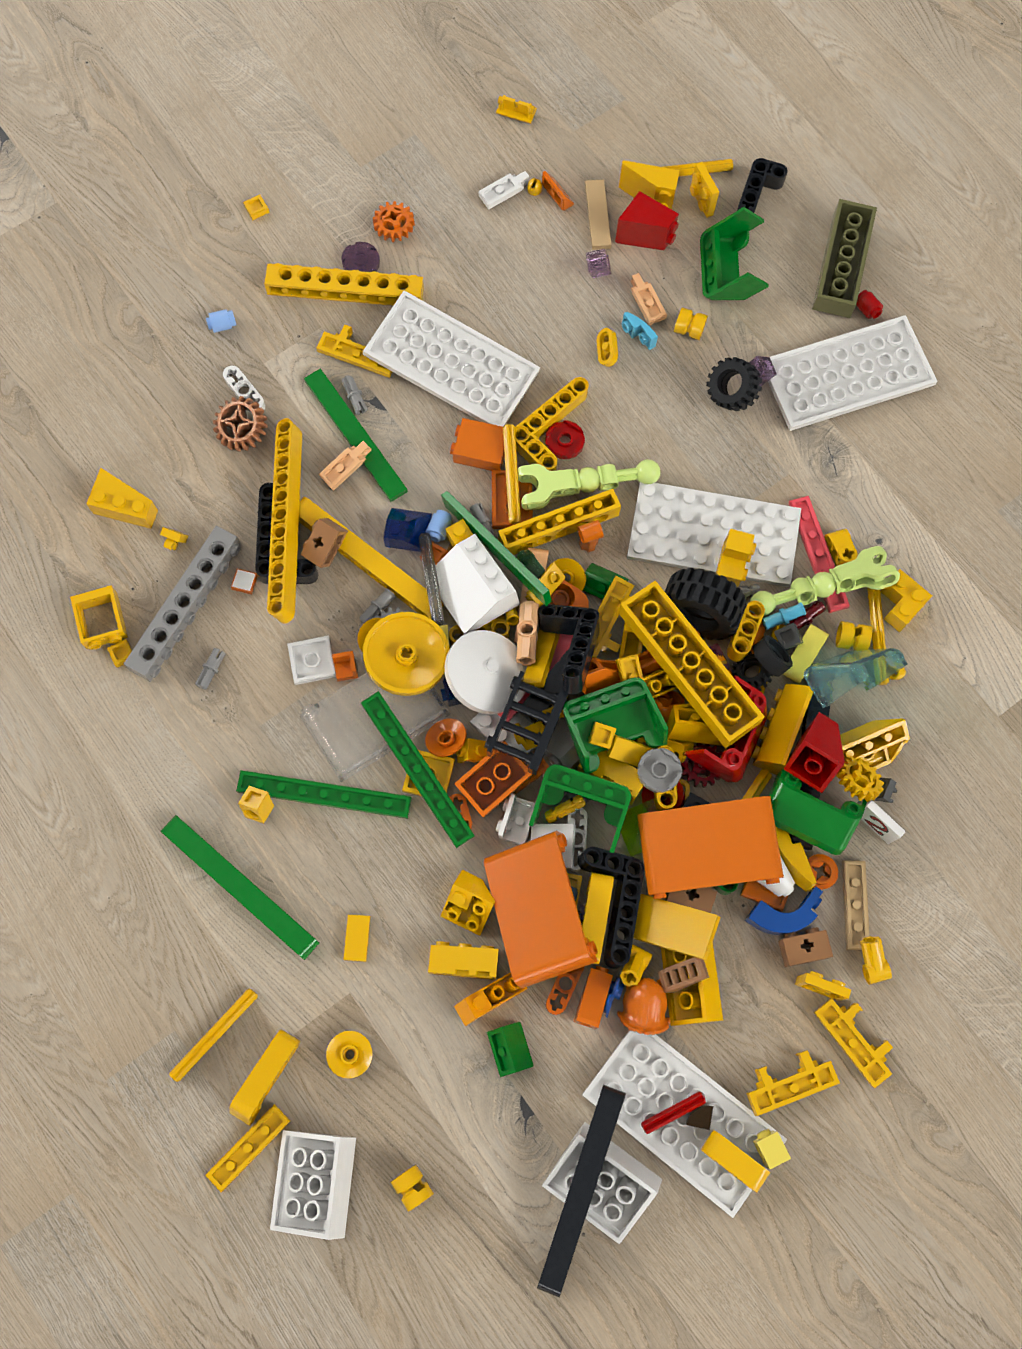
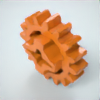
(393, 221)

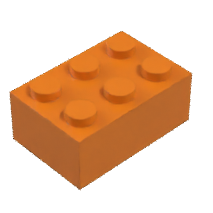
(493, 781)

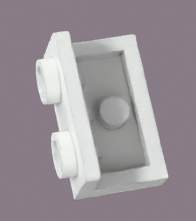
(516, 820)

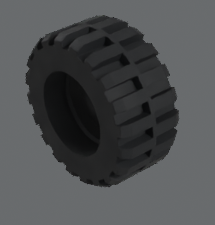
(707, 602)

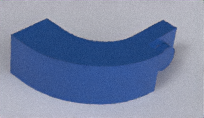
(778, 923)

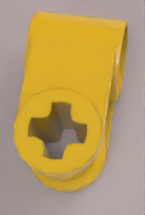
(841, 546)

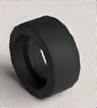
(772, 656)

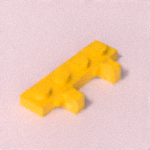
(342, 348)
(609, 612)
(865, 1057)
(808, 1081)

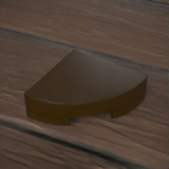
(701, 1117)

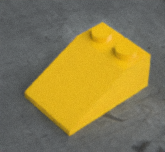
(651, 180)

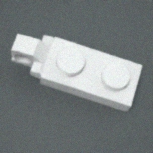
(503, 189)

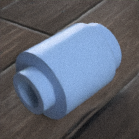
(221, 320)
(437, 525)

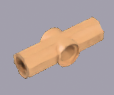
(527, 642)

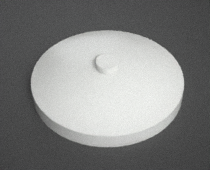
(481, 671)

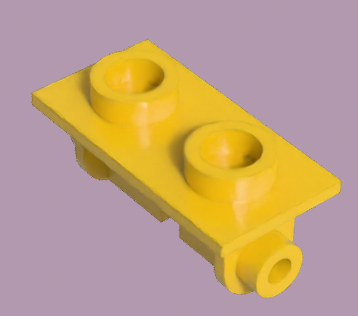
(516, 110)
(551, 579)

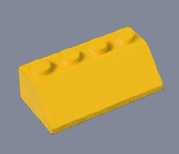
(782, 727)
(699, 1001)

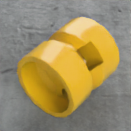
(690, 323)
(853, 636)
(412, 1188)

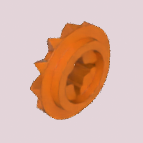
(830, 870)

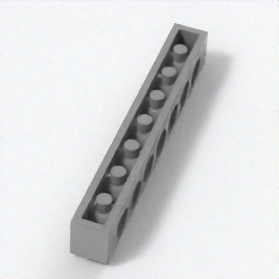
(148, 643)

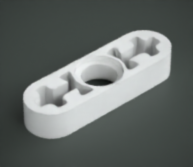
(242, 381)
(582, 823)

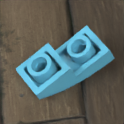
(635, 326)

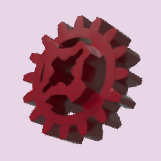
(696, 770)

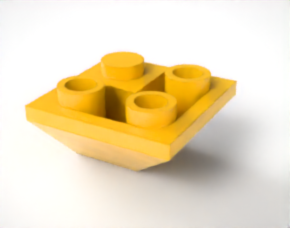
(468, 903)

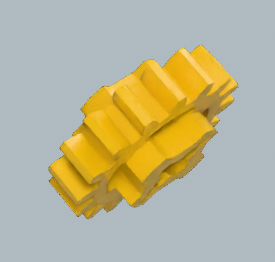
(860, 779)

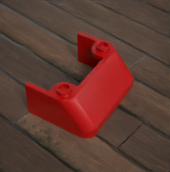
(736, 758)

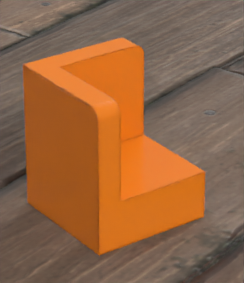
(345, 665)

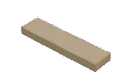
(598, 214)
(855, 903)

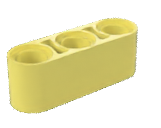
(806, 652)

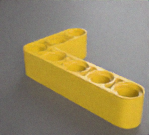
(544, 421)

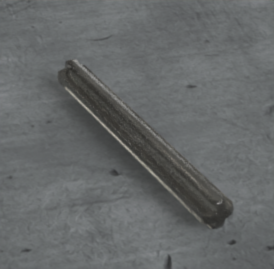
(431, 579)

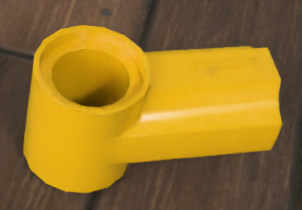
(636, 966)
(876, 966)

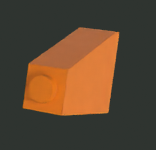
(593, 997)

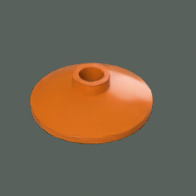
(441, 732)

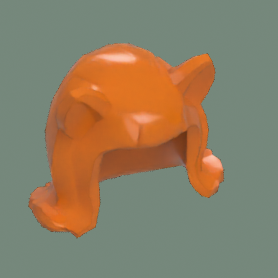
(645, 1008)

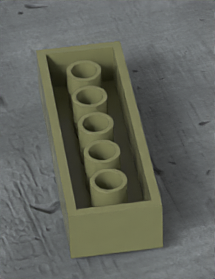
(844, 258)

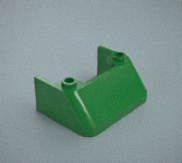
(720, 258)
(562, 778)
(811, 817)

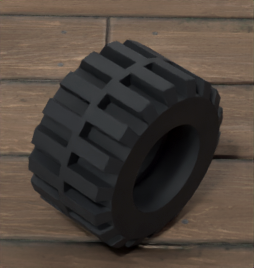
(720, 378)

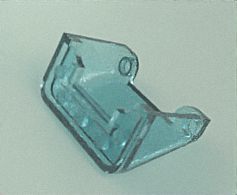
(845, 671)

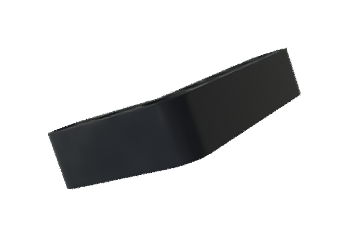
(263, 542)
(584, 626)
(621, 899)

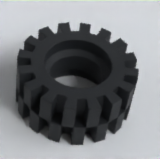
(743, 665)

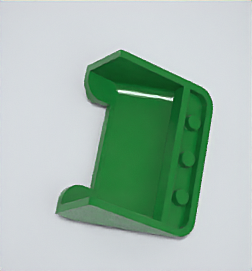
(623, 706)

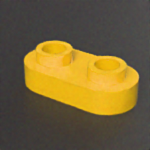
(607, 347)

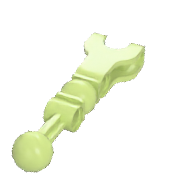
(570, 482)
(856, 574)

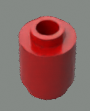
(869, 305)

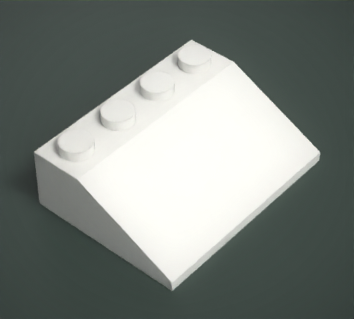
(473, 585)
(313, 1184)
(621, 1191)

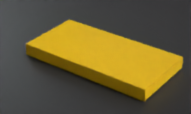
(675, 927)

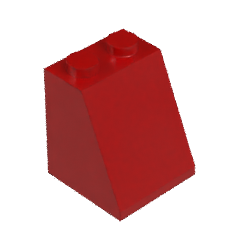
(647, 224)
(817, 754)

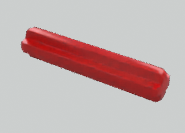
(673, 1112)

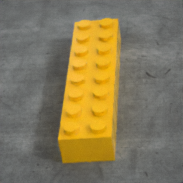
(690, 664)

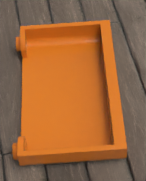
(710, 846)
(537, 910)

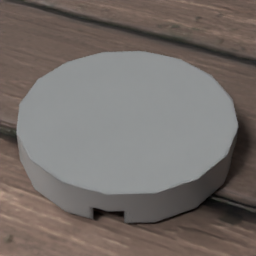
(659, 770)

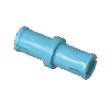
(783, 616)

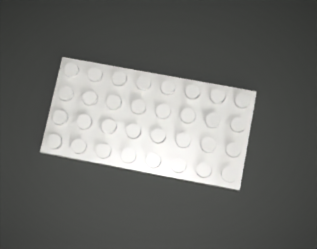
(451, 360)
(849, 372)
(690, 525)
(660, 1077)

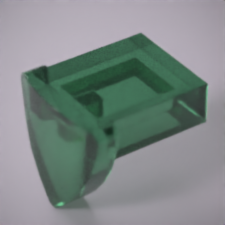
(528, 559)

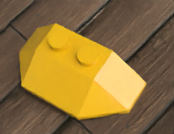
(875, 741)

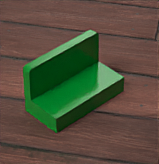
(599, 580)
(510, 1049)

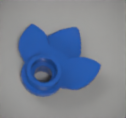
(615, 991)

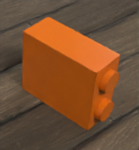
(478, 445)

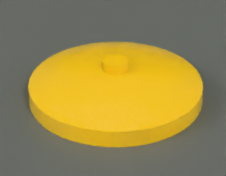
(405, 653)

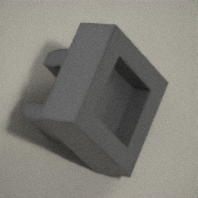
(789, 636)
(889, 788)

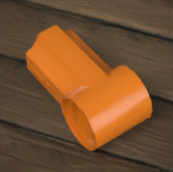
(589, 535)

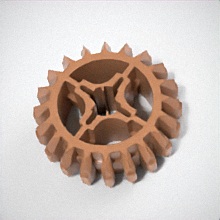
(239, 408)

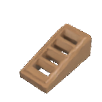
(670, 979)

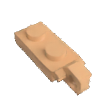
(647, 300)
(345, 465)

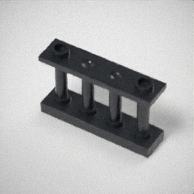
(541, 739)

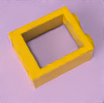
(95, 598)

